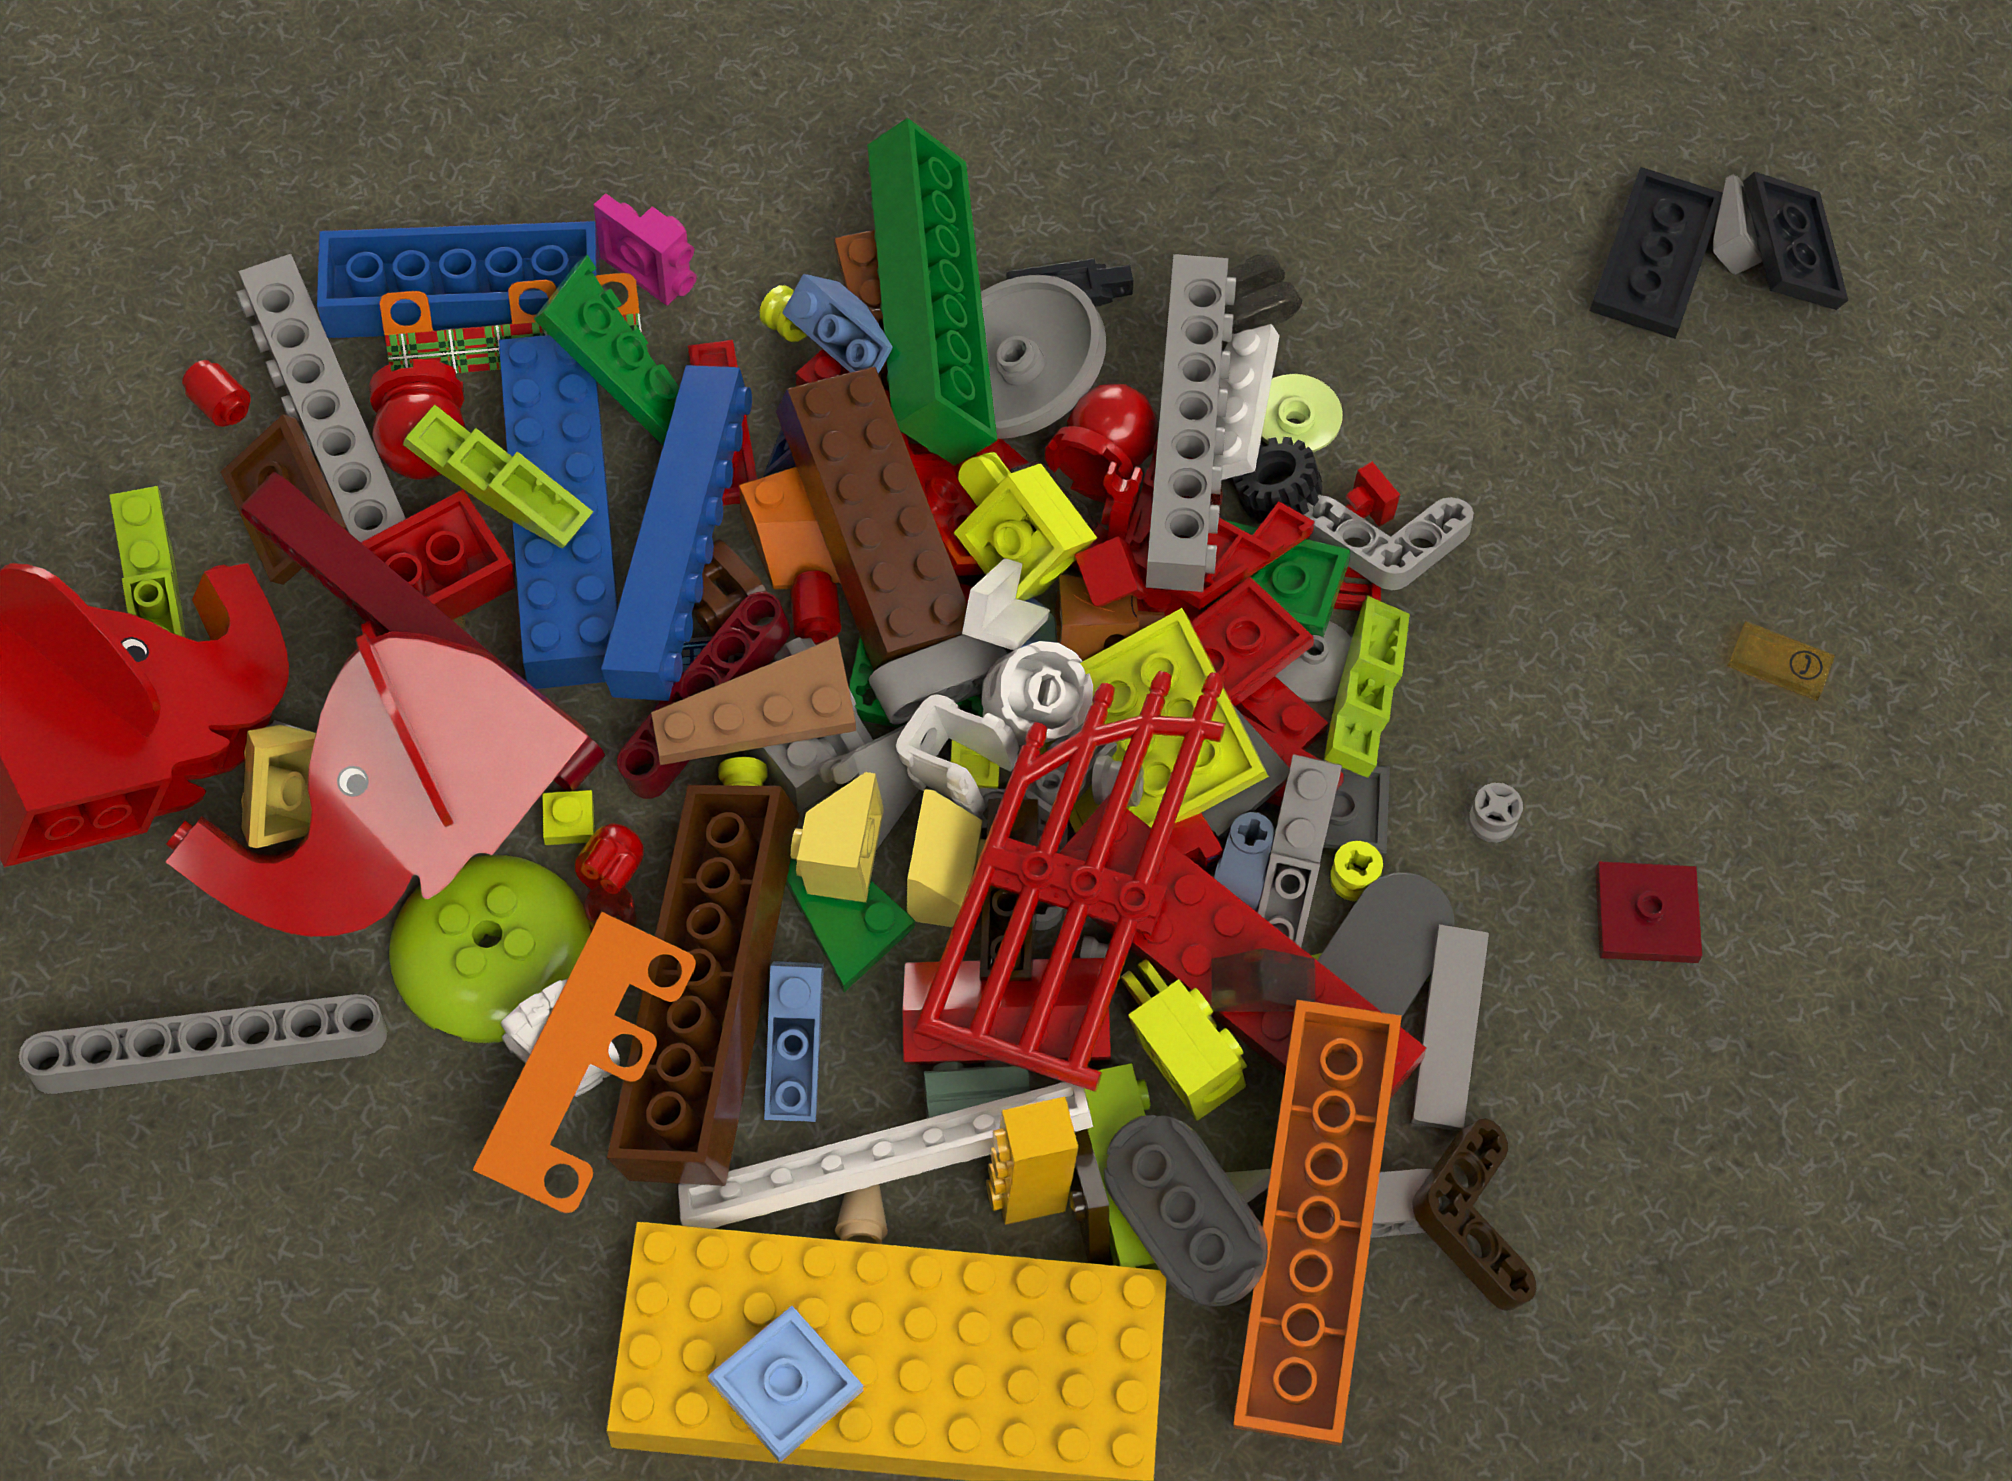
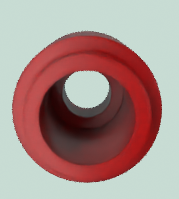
(216, 393)
(815, 606)

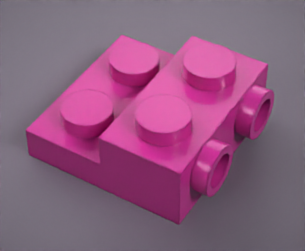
(646, 247)

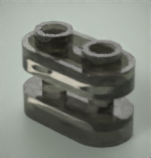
(1261, 294)

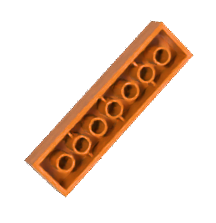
(1318, 1223)

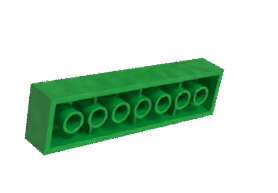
(931, 293)

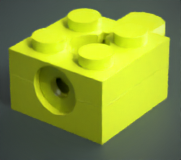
(1004, 519)
(1184, 1042)

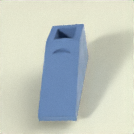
(838, 323)
(793, 1041)

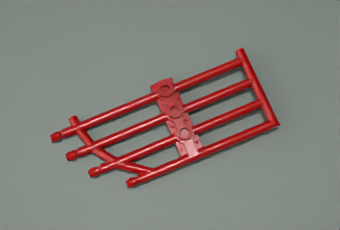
(1068, 882)

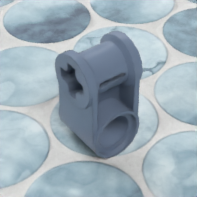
(1244, 866)

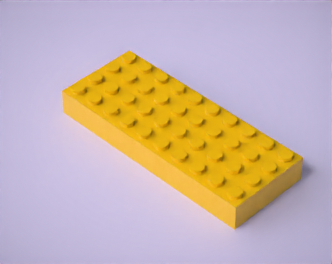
(959, 1355)

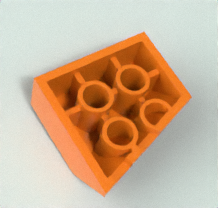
(784, 528)

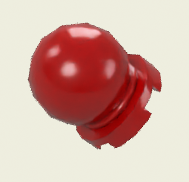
(402, 401)
(1104, 428)

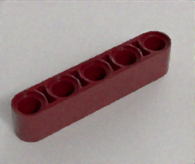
(707, 670)

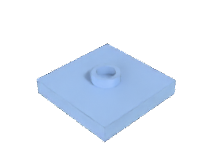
(785, 1383)

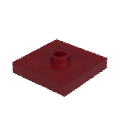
(1648, 912)

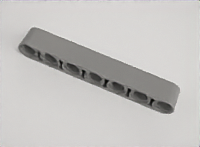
(182, 1034)

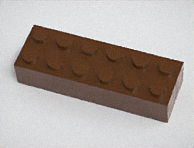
(873, 514)

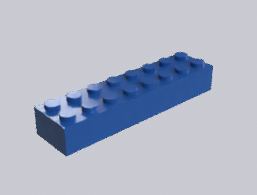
(568, 592)

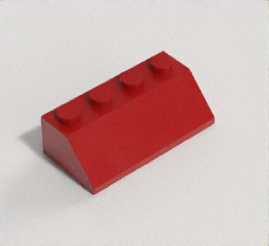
(1011, 1013)

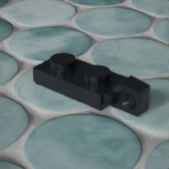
(1094, 279)

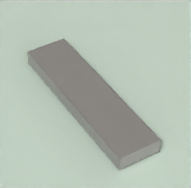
(1450, 1028)

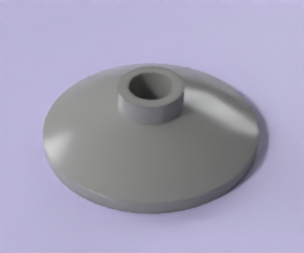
(1319, 676)

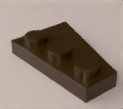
(1090, 1202)

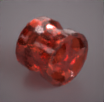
(611, 904)

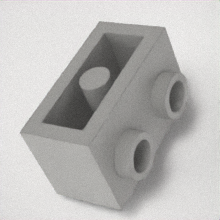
(796, 769)

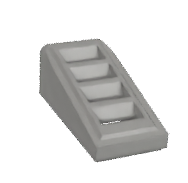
(1734, 233)

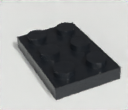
(1795, 241)

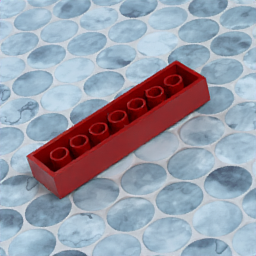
(1209, 922)

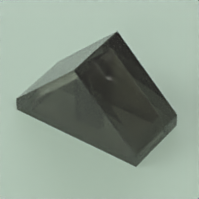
(1262, 981)

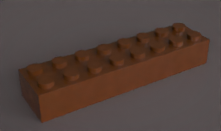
(725, 913)

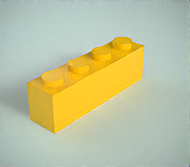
(1032, 1161)

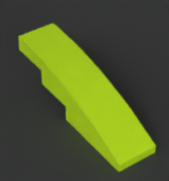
(498, 479)
(1367, 686)

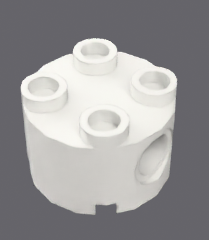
(1039, 686)

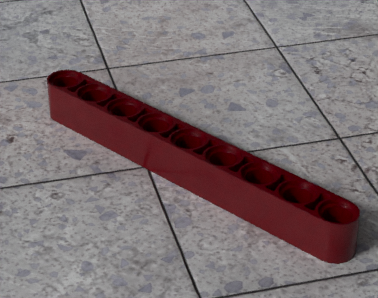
(367, 582)

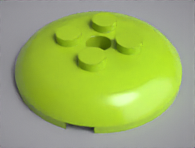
(472, 987)

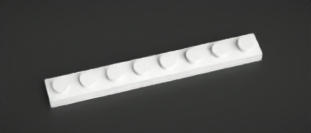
(863, 1161)

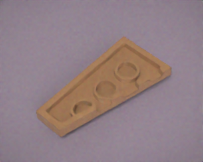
(770, 706)

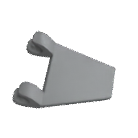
(892, 776)

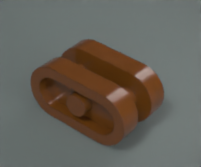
(735, 580)

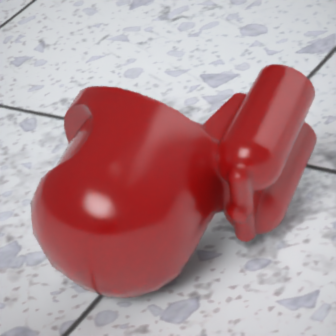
(610, 858)

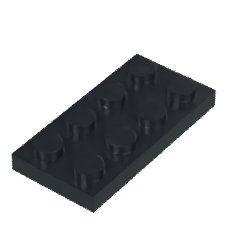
(1657, 252)

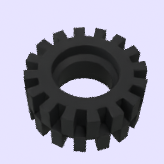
(1277, 461)

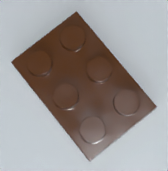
(285, 452)

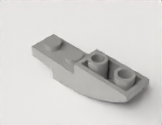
(1298, 845)

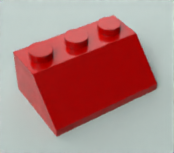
(447, 555)

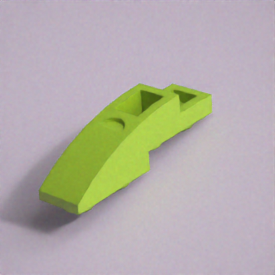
(147, 558)

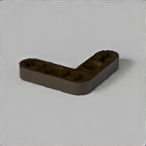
(1459, 1218)

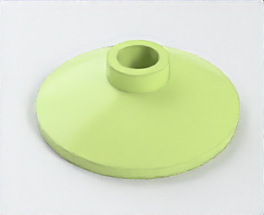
(1307, 401)

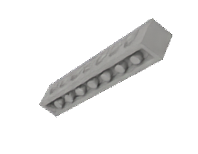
(277, 288)
(1191, 354)

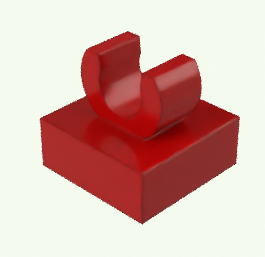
(1373, 495)

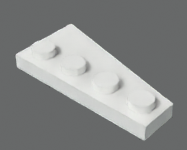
(1248, 393)

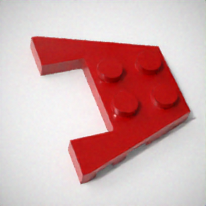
(1236, 552)

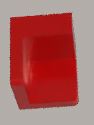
(1111, 572)

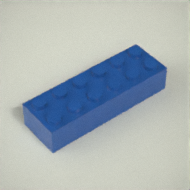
(457, 268)

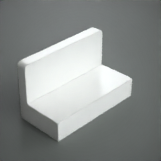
(995, 612)

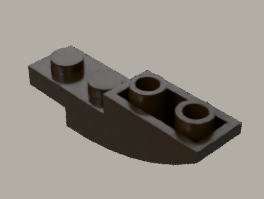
(1001, 903)

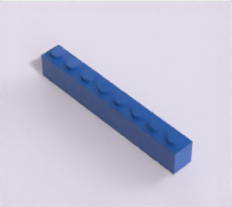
(677, 534)

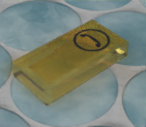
(1781, 660)

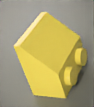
(276, 785)
(840, 841)
(942, 860)

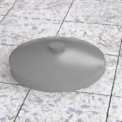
(1040, 350)

